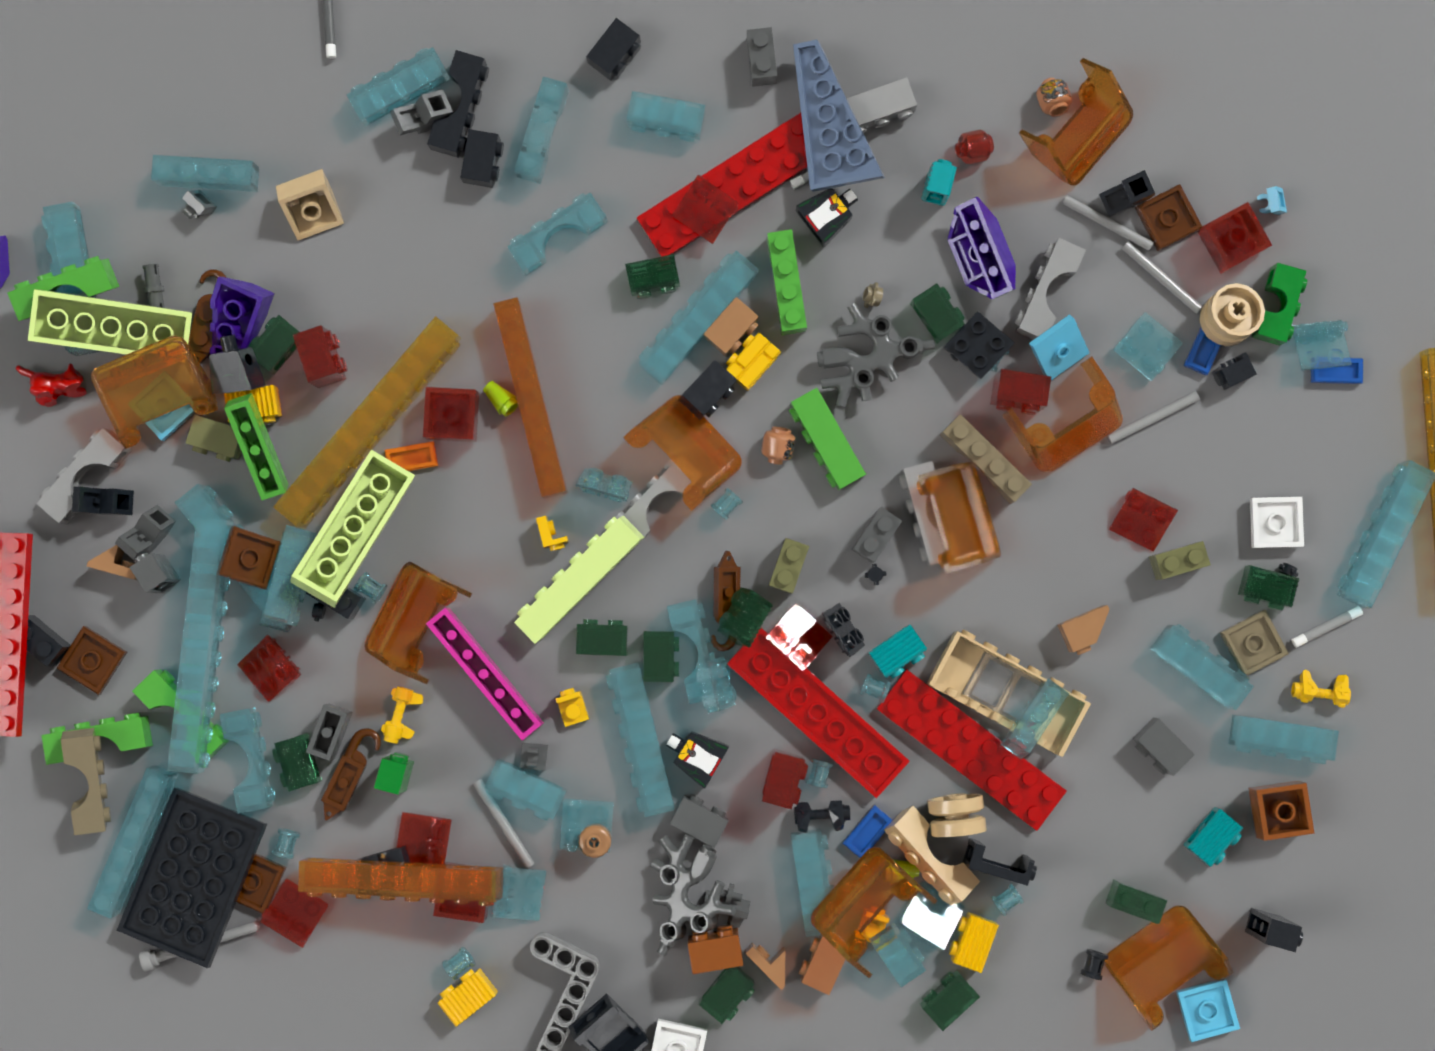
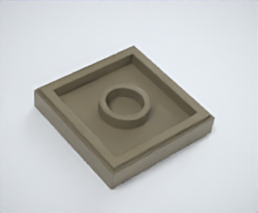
(1254, 643)

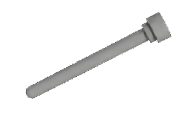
(150, 959)

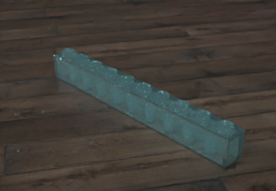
(200, 649)

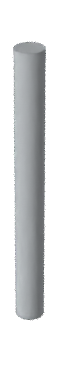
(1107, 222)
(1162, 277)
(1153, 417)
(504, 824)

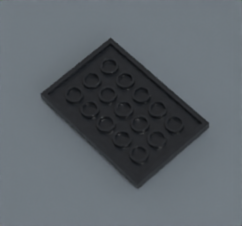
(192, 877)

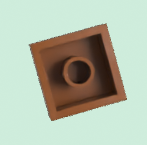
(1281, 810)
(715, 950)

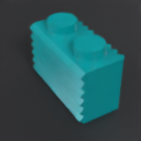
(939, 182)
(898, 651)
(1214, 837)

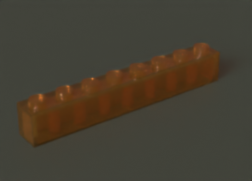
(530, 398)
(401, 879)

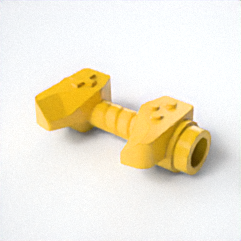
(1307, 690)
(394, 729)

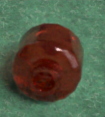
(974, 146)

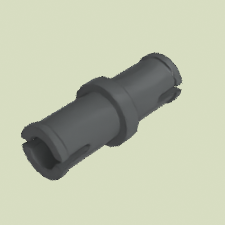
(153, 285)

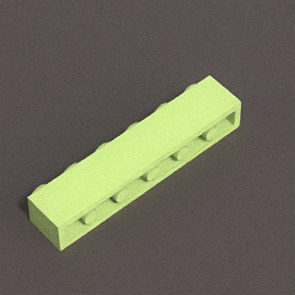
(578, 579)

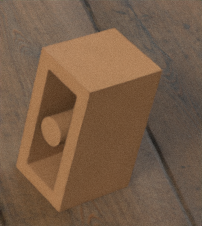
(731, 327)
(822, 967)

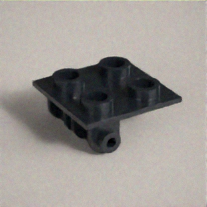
(979, 345)
(849, 637)

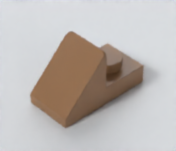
(111, 561)
(772, 968)

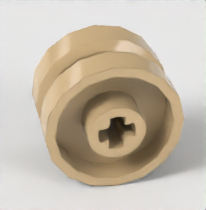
(1232, 314)
(957, 815)

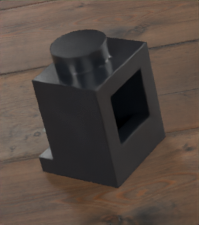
(1234, 372)

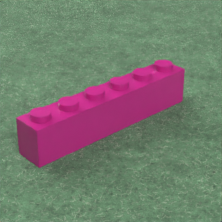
(484, 673)

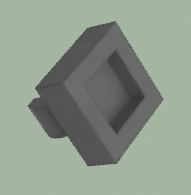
(198, 204)
(533, 756)

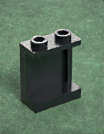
(974, 860)
(608, 1028)

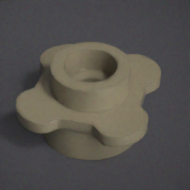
(872, 295)

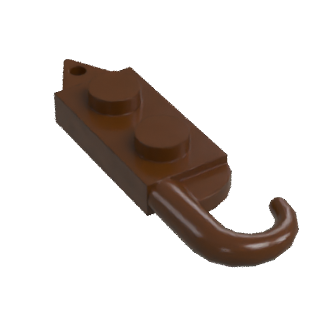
(200, 336)
(726, 583)
(347, 774)

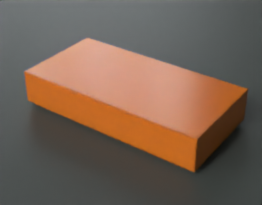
(414, 456)

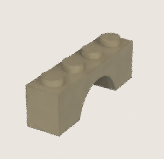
(986, 458)
(81, 751)

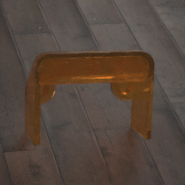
(1089, 131)
(1052, 450)
(404, 618)
(859, 900)

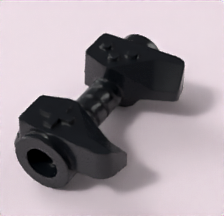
(837, 813)

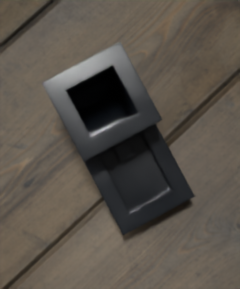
(1128, 194)
(102, 501)

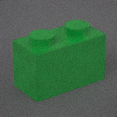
(394, 773)

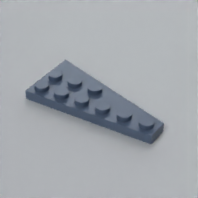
(832, 136)

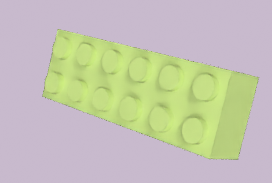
(102, 322)
(352, 528)

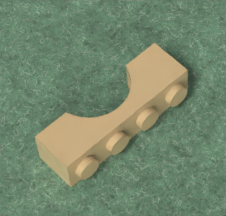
(910, 835)

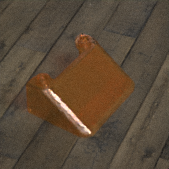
(152, 385)
(692, 446)
(961, 516)
(1163, 959)

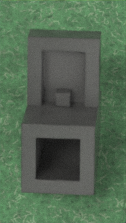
(422, 114)
(147, 533)

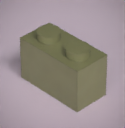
(213, 436)
(1179, 560)
(788, 565)

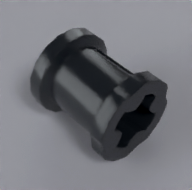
(1094, 964)

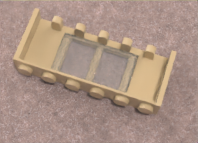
(1002, 688)

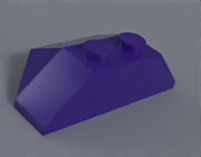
(981, 250)

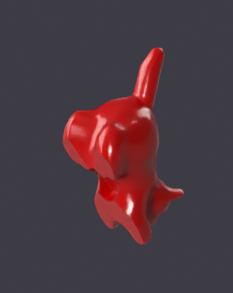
(50, 386)

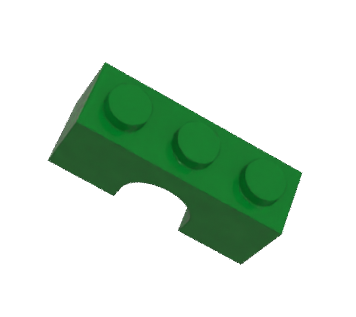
(1287, 284)

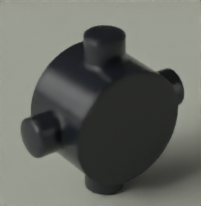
(1288, 569)
(875, 574)
(318, 611)

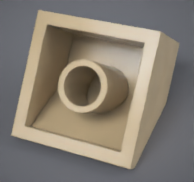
(309, 204)

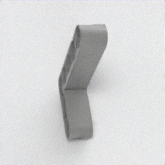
(567, 1000)

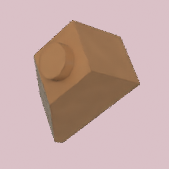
(1083, 629)

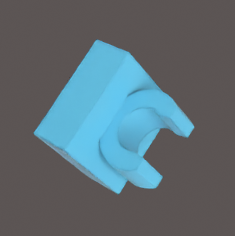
(1275, 199)

